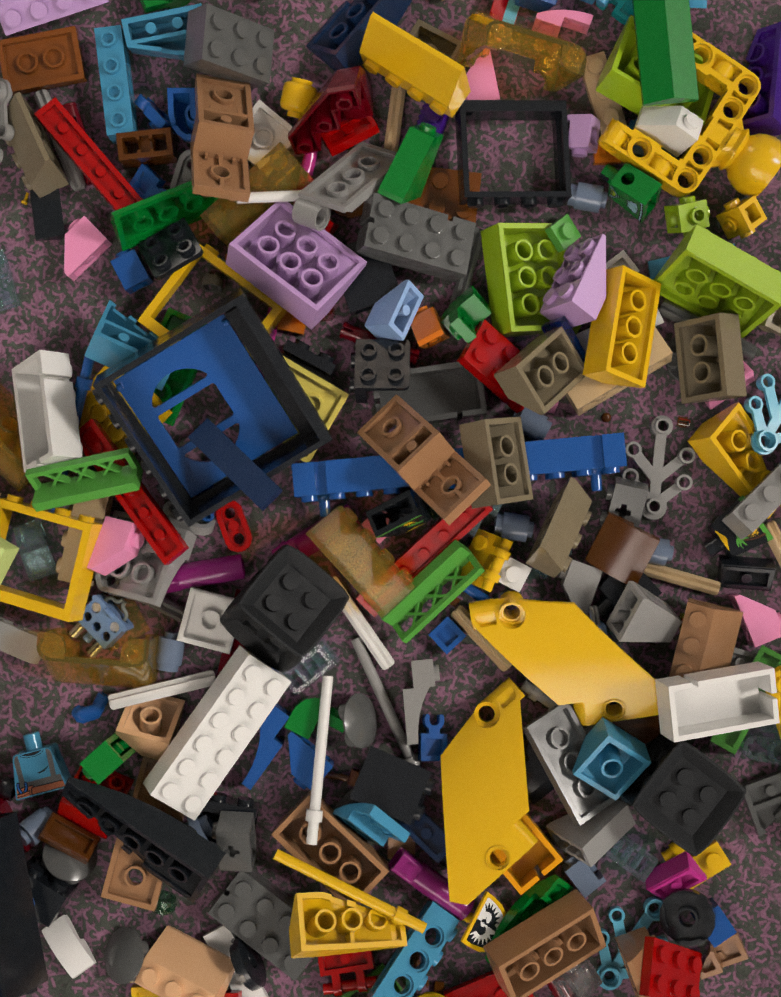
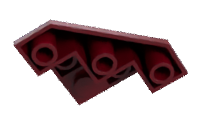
(342, 98)

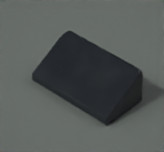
(47, 216)
(746, 572)

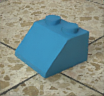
(610, 759)

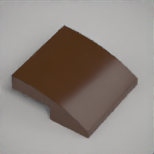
(622, 549)

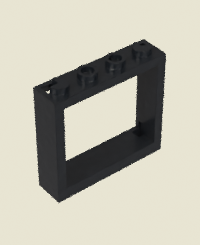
(515, 110)

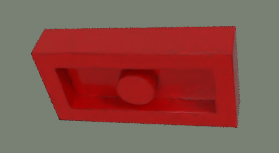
(350, 134)

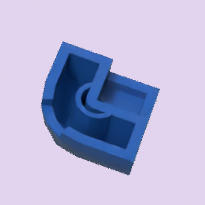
(182, 111)

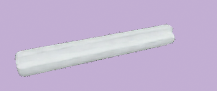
(366, 633)
(161, 689)

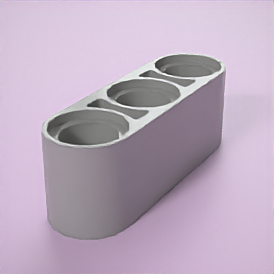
(18, 641)

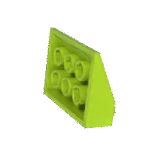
(622, 81)
(518, 275)
(717, 277)

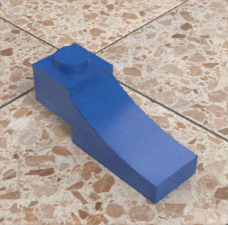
(268, 744)

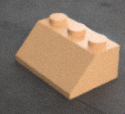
(184, 967)

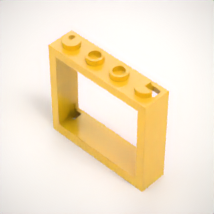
(178, 277)
(81, 577)

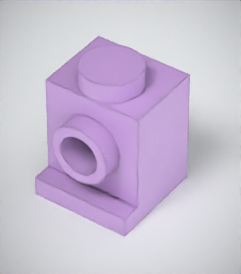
(583, 134)

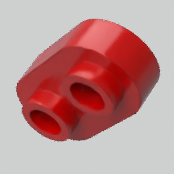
(233, 526)

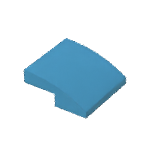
(371, 823)

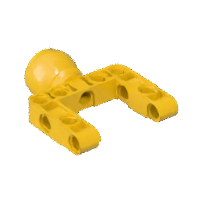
(722, 143)

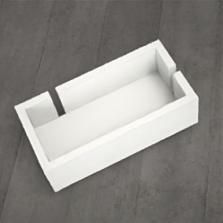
(46, 409)
(716, 701)

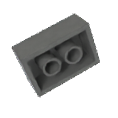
(228, 46)

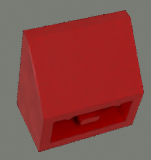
(68, 811)

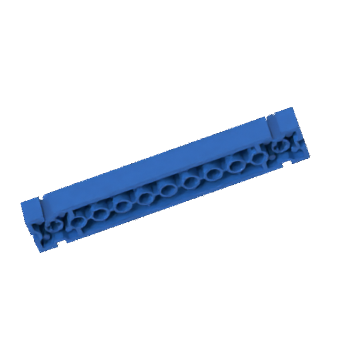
(551, 457)

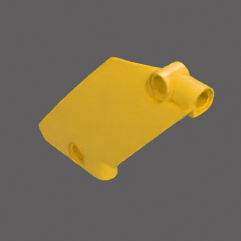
(485, 795)

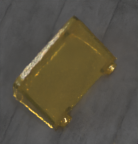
(554, 56)
(133, 668)

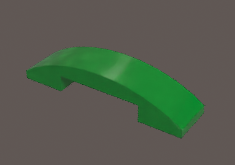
(532, 902)

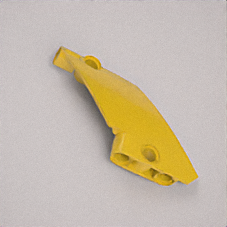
(566, 657)

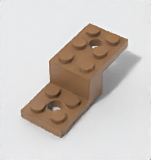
(221, 138)
(423, 459)
(117, 882)

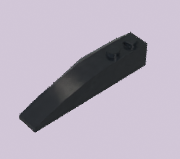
(165, 844)

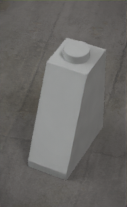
(642, 617)
(595, 836)

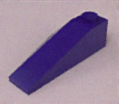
(765, 63)

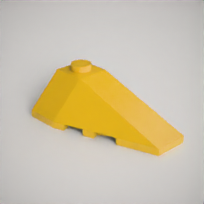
(727, 449)
(335, 926)

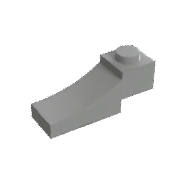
(424, 677)

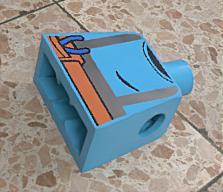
(38, 768)

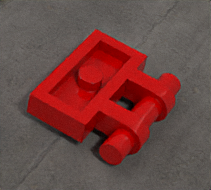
(344, 963)

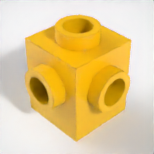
(741, 217)

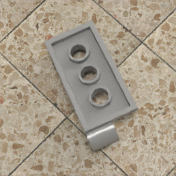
(342, 185)

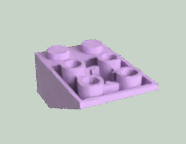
(579, 283)

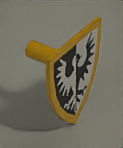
(483, 923)

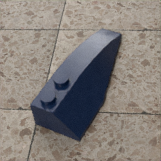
(343, 33)

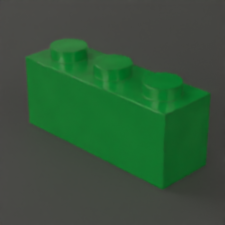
(106, 759)

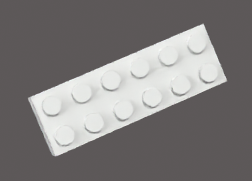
(216, 733)

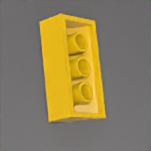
(414, 66)
(623, 329)

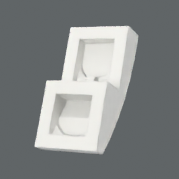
(68, 947)

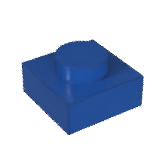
(447, 634)

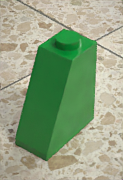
(411, 164)

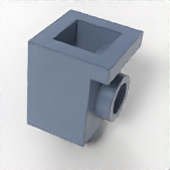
(583, 875)

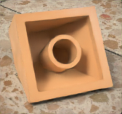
(151, 725)

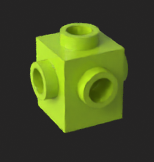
(686, 214)

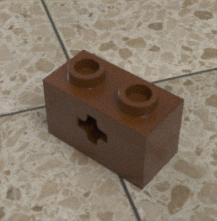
(147, 147)

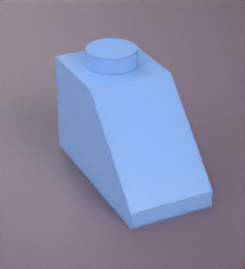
(395, 312)

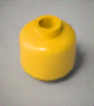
(297, 96)

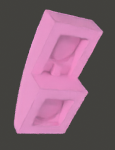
(554, 19)

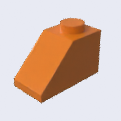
(428, 328)

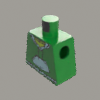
(632, 189)

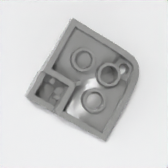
(145, 576)

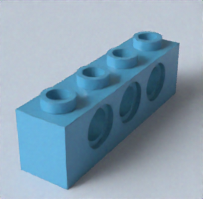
(115, 81)
(431, 954)

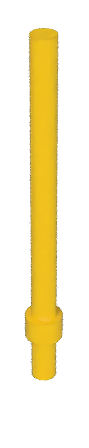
(399, 915)

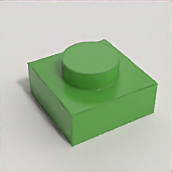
(562, 233)

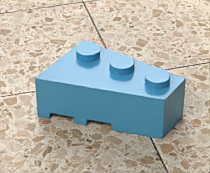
(158, 33)
(118, 338)

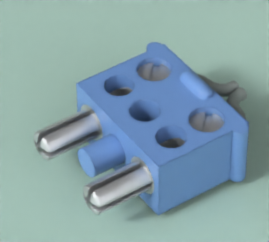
(109, 617)

